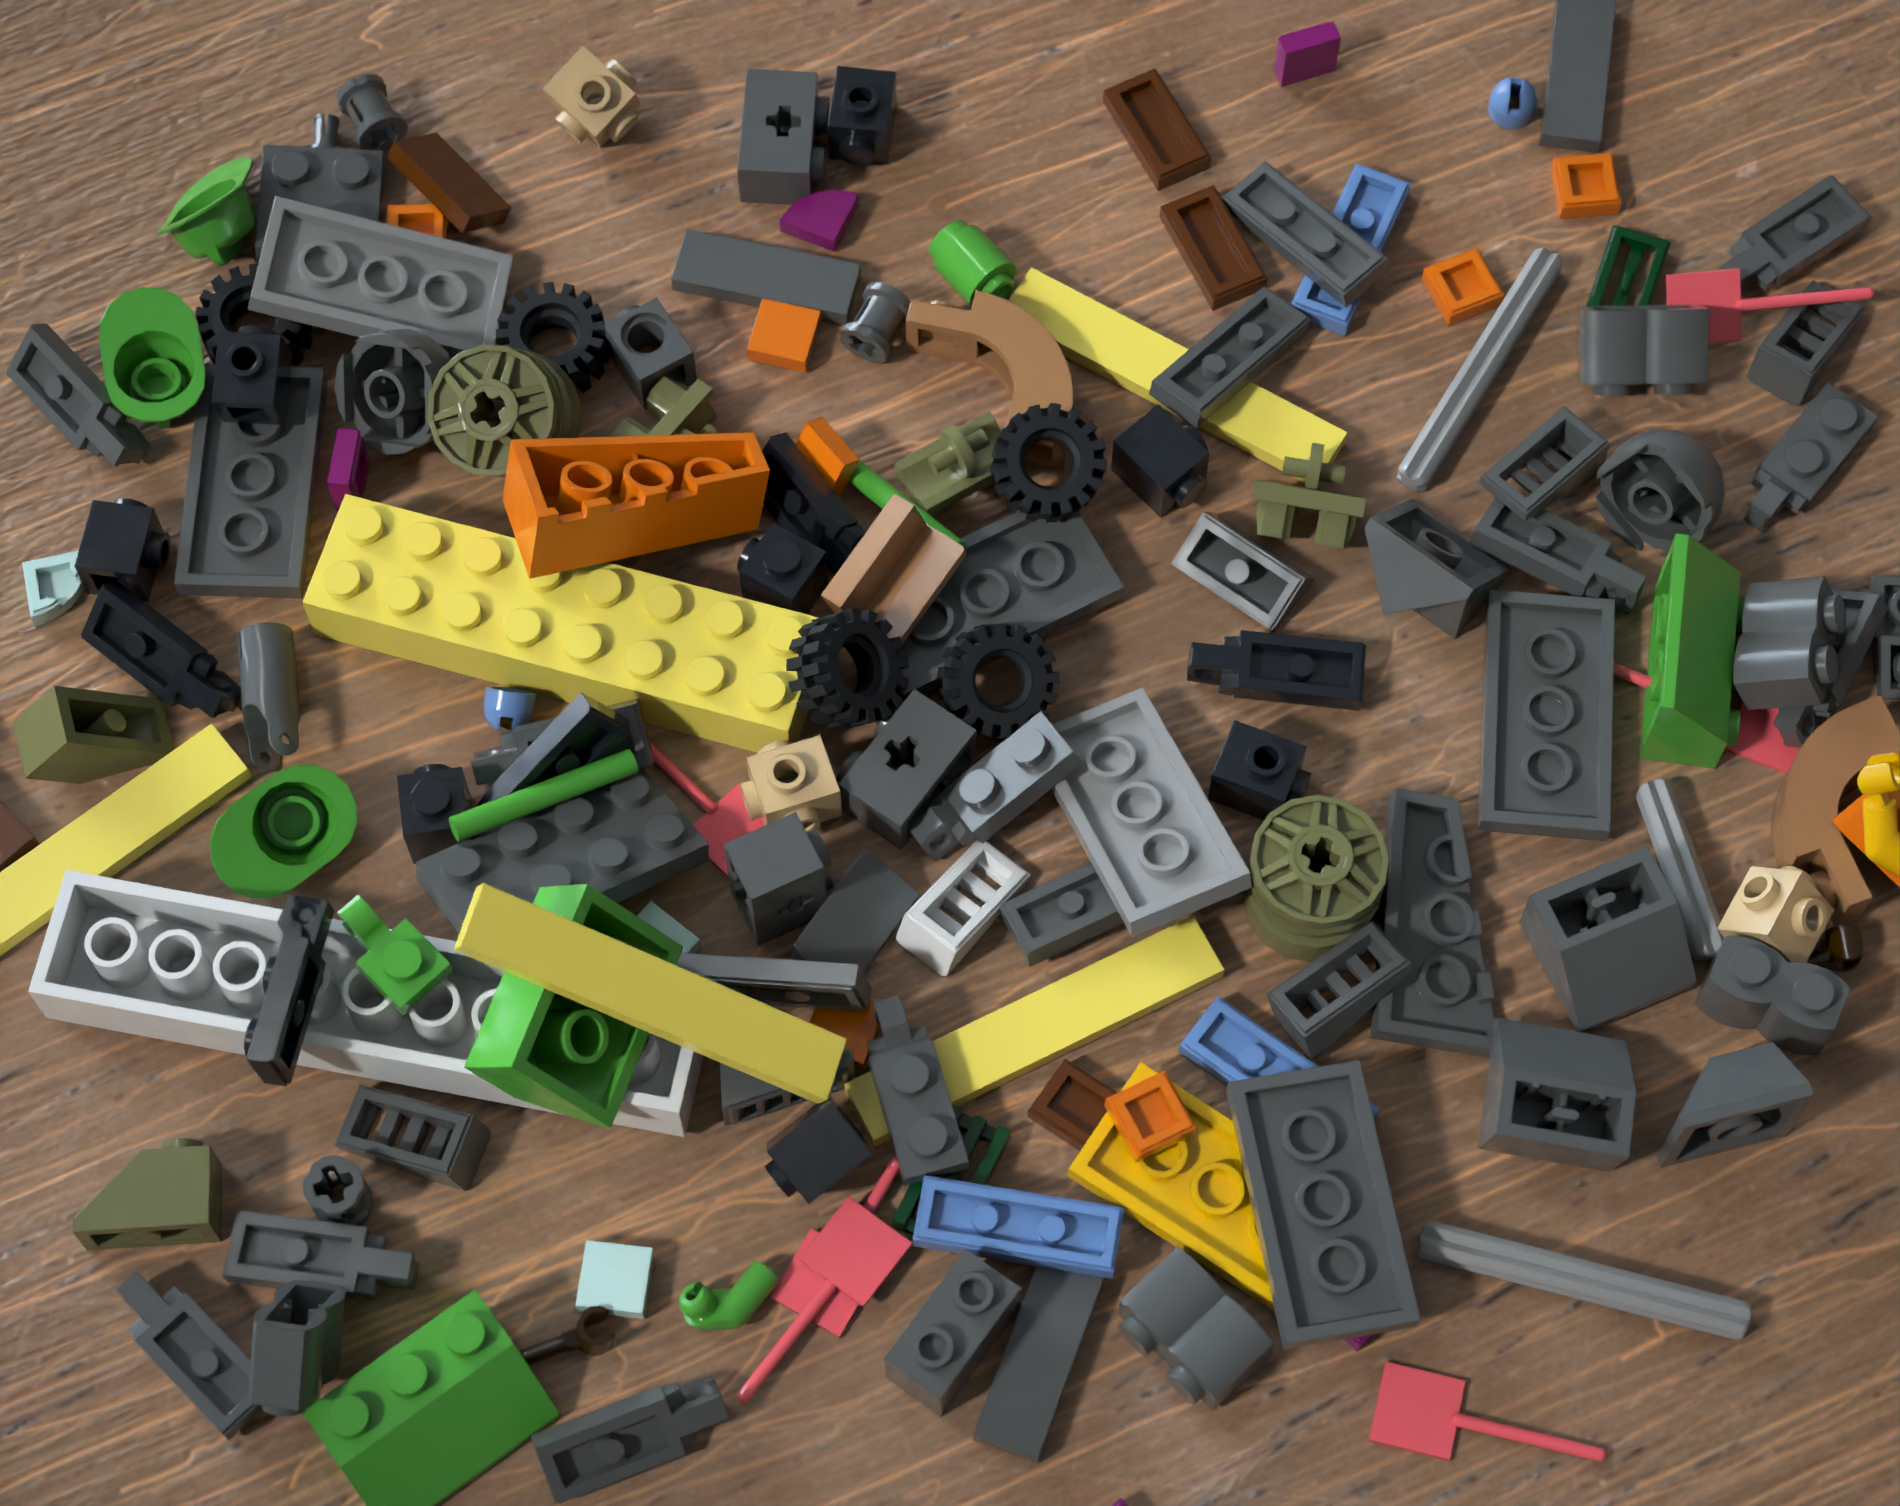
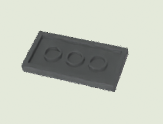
(251, 497)
(1014, 576)
(1547, 715)
(608, 838)
(1322, 1205)

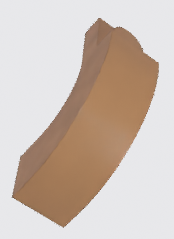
(1005, 344)
(1810, 797)

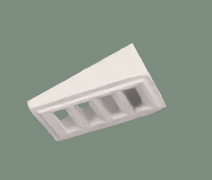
(938, 937)

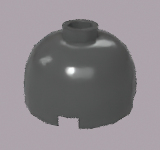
(388, 386)
(1659, 488)

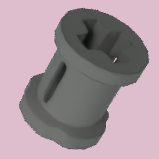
(371, 112)
(876, 322)
(319, 1193)

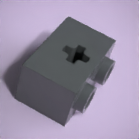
(780, 136)
(891, 799)
(778, 876)
(953, 1332)

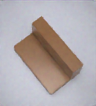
(896, 569)

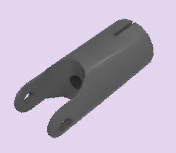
(269, 691)

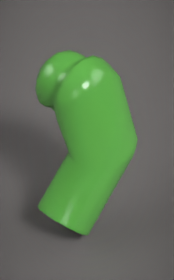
(728, 1307)

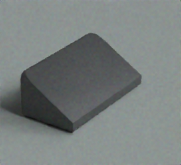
(1241, 570)
(857, 915)

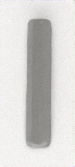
(1681, 867)

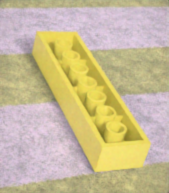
(603, 630)

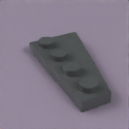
(1434, 924)

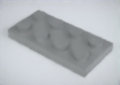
(377, 277)
(1144, 816)

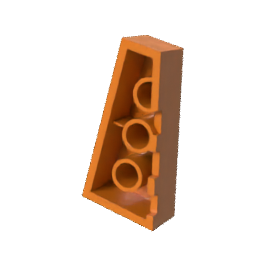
(629, 495)

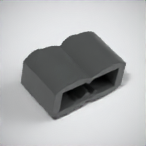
(1643, 346)
(1788, 643)
(1784, 1001)
(1194, 1330)
(296, 1346)

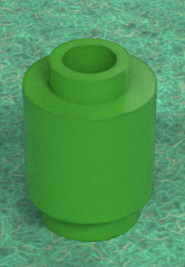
(971, 261)

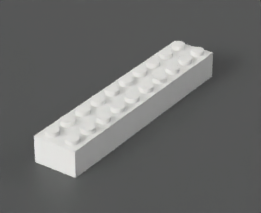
(194, 976)

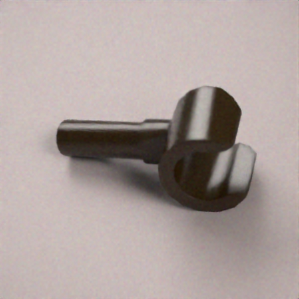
(1842, 949)
(573, 1339)

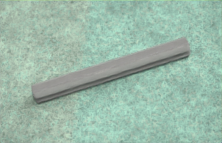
(1479, 370)
(1584, 1280)

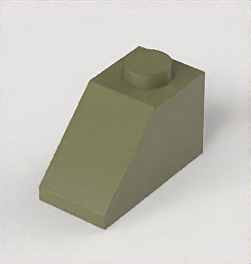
(90, 735)
(157, 1200)

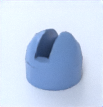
(1499, 103)
(509, 703)

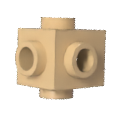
(582, 81)
(789, 780)
(1778, 910)

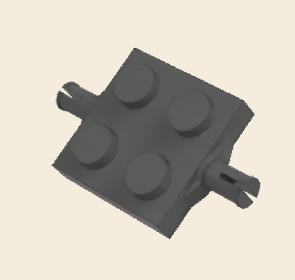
(321, 177)

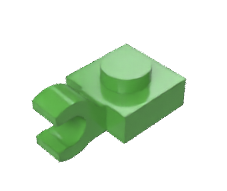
(398, 960)

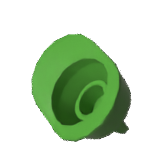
(214, 214)
(152, 355)
(283, 831)

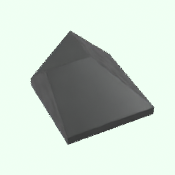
(1430, 567)
(1737, 1104)

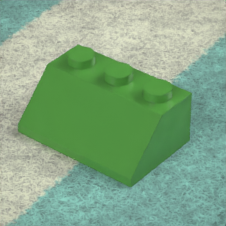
(1692, 658)
(554, 1047)
(433, 1410)

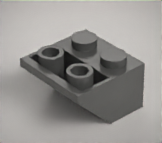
(1610, 940)
(1558, 1096)

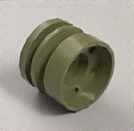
(536, 396)
(1305, 910)

